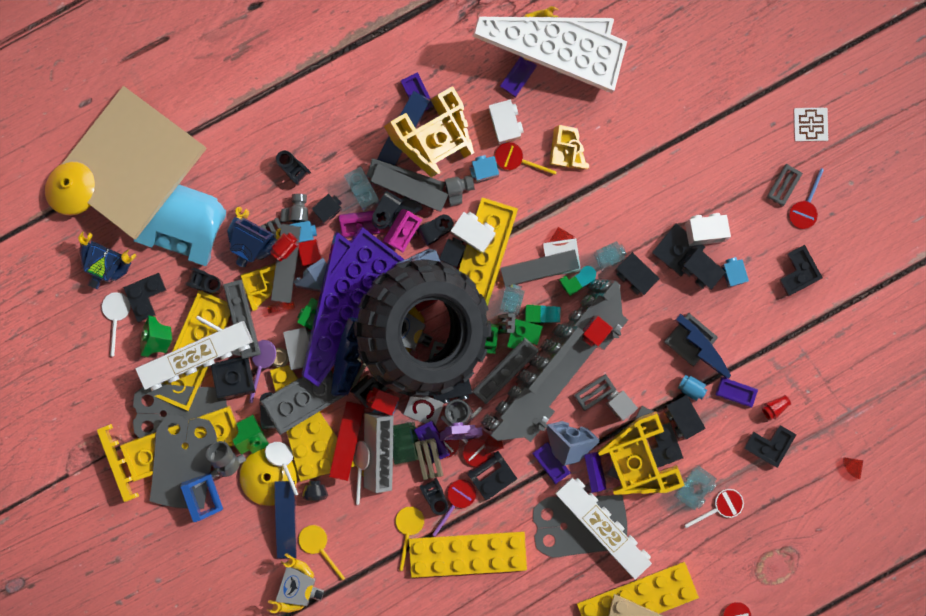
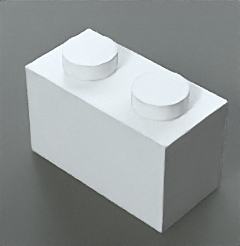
(505, 121)
(707, 229)
(473, 232)

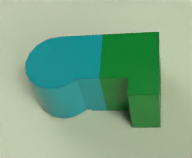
(579, 281)
(542, 314)

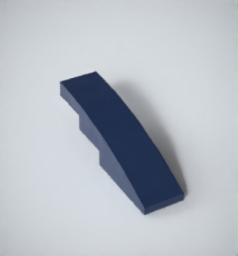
(415, 109)
(707, 352)
(346, 361)
(285, 519)

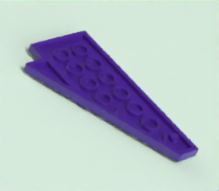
(347, 278)

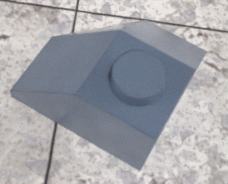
(312, 277)
(569, 443)

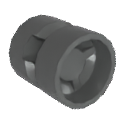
(458, 411)
(222, 459)

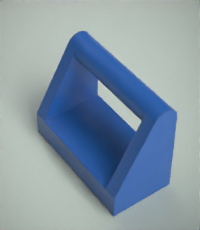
(191, 502)

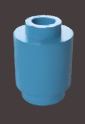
(692, 388)

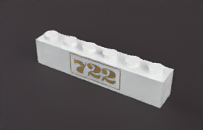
(194, 355)
(607, 532)

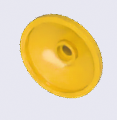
(70, 198)
(253, 479)

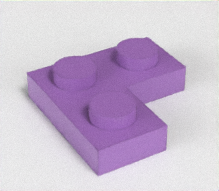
(460, 431)

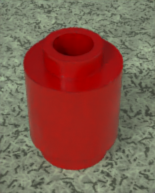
(284, 246)

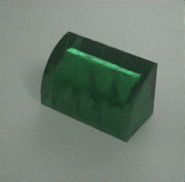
(404, 443)

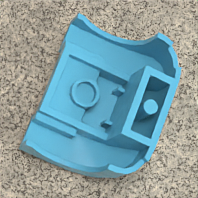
(186, 224)

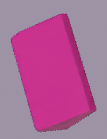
(352, 222)
(402, 230)

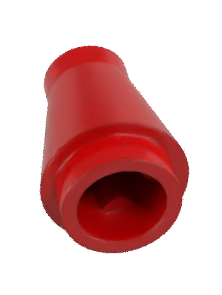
(774, 408)

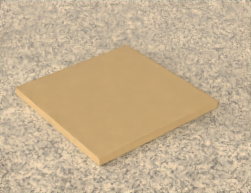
(134, 160)

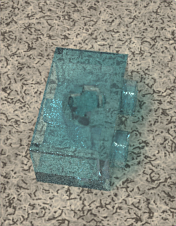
(361, 188)
(610, 255)
(512, 299)
(686, 493)

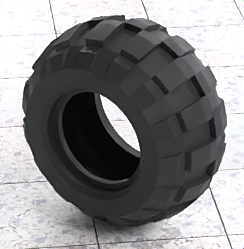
(382, 319)

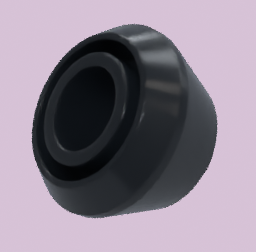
(315, 491)

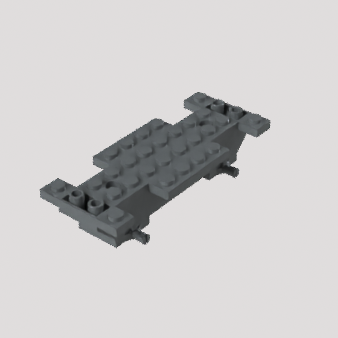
(561, 357)

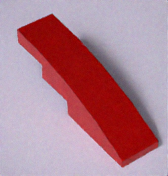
(347, 441)

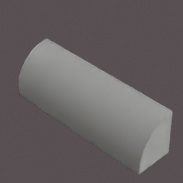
(379, 439)

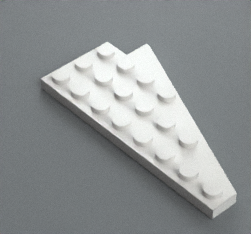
(568, 45)

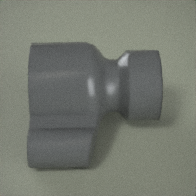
(455, 188)
(296, 213)

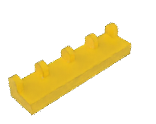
(115, 463)

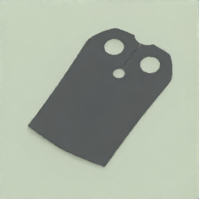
(203, 403)
(179, 465)
(576, 537)

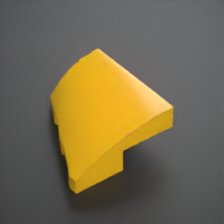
(567, 149)
(259, 284)

